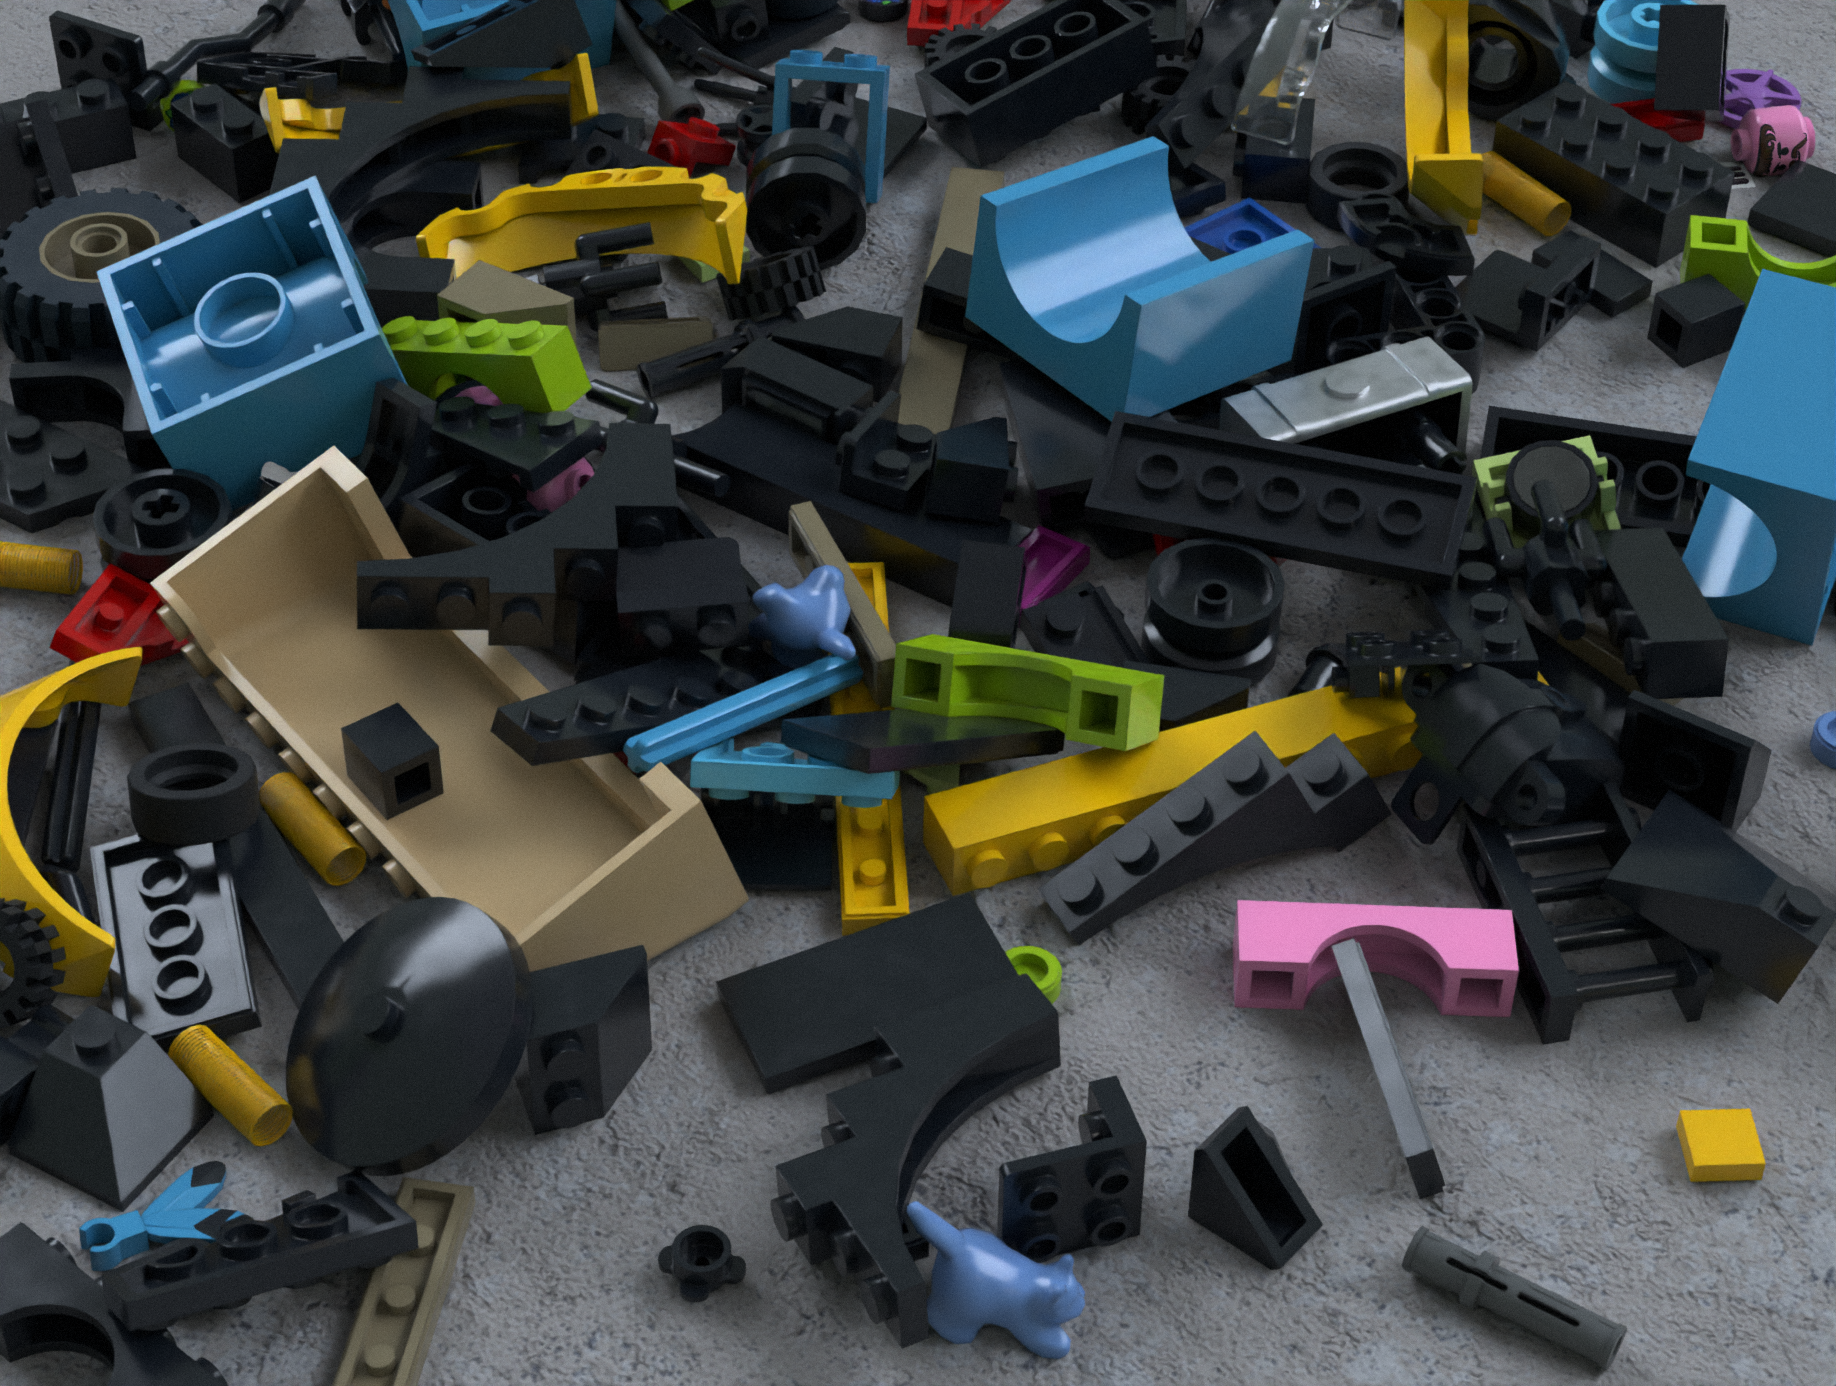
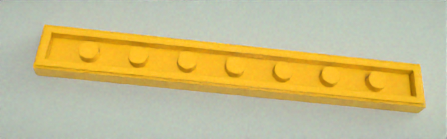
(873, 837)

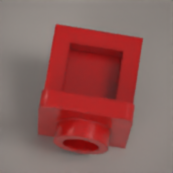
(690, 143)

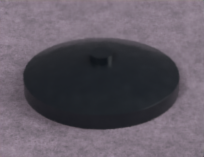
(409, 1036)

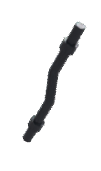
(166, 75)

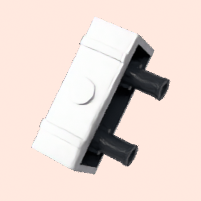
(1386, 406)

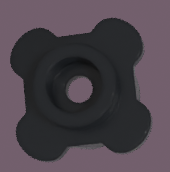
(701, 1247)

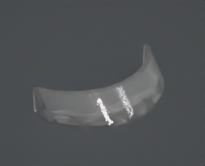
(1290, 56)

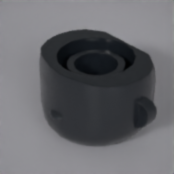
(1512, 77)

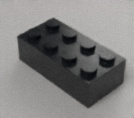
(1036, 76)
(1614, 171)

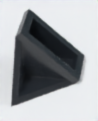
(1248, 1192)

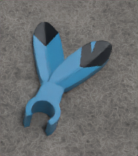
(171, 1216)

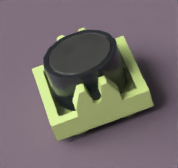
(1570, 465)

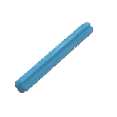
(741, 712)

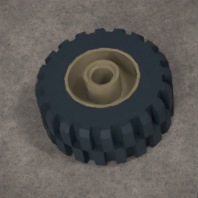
(51, 264)

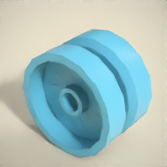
(1626, 49)

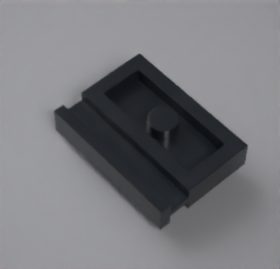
(1081, 630)

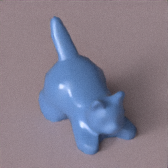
(804, 618)
(986, 1282)

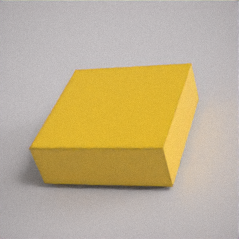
(1720, 1145)

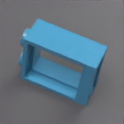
(855, 69)

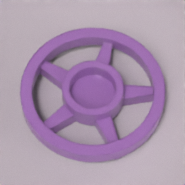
(1751, 91)

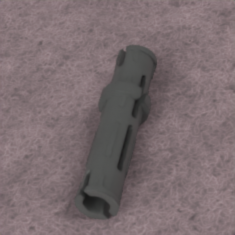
(1485, 1283)

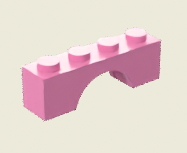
(1451, 954)

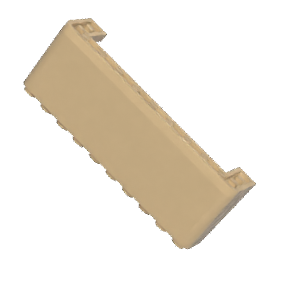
(556, 852)

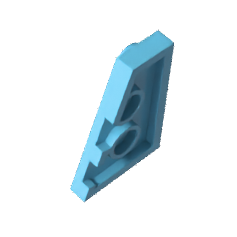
(794, 781)

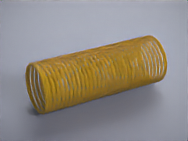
(1509, 183)
(27, 565)
(320, 837)
(229, 1082)

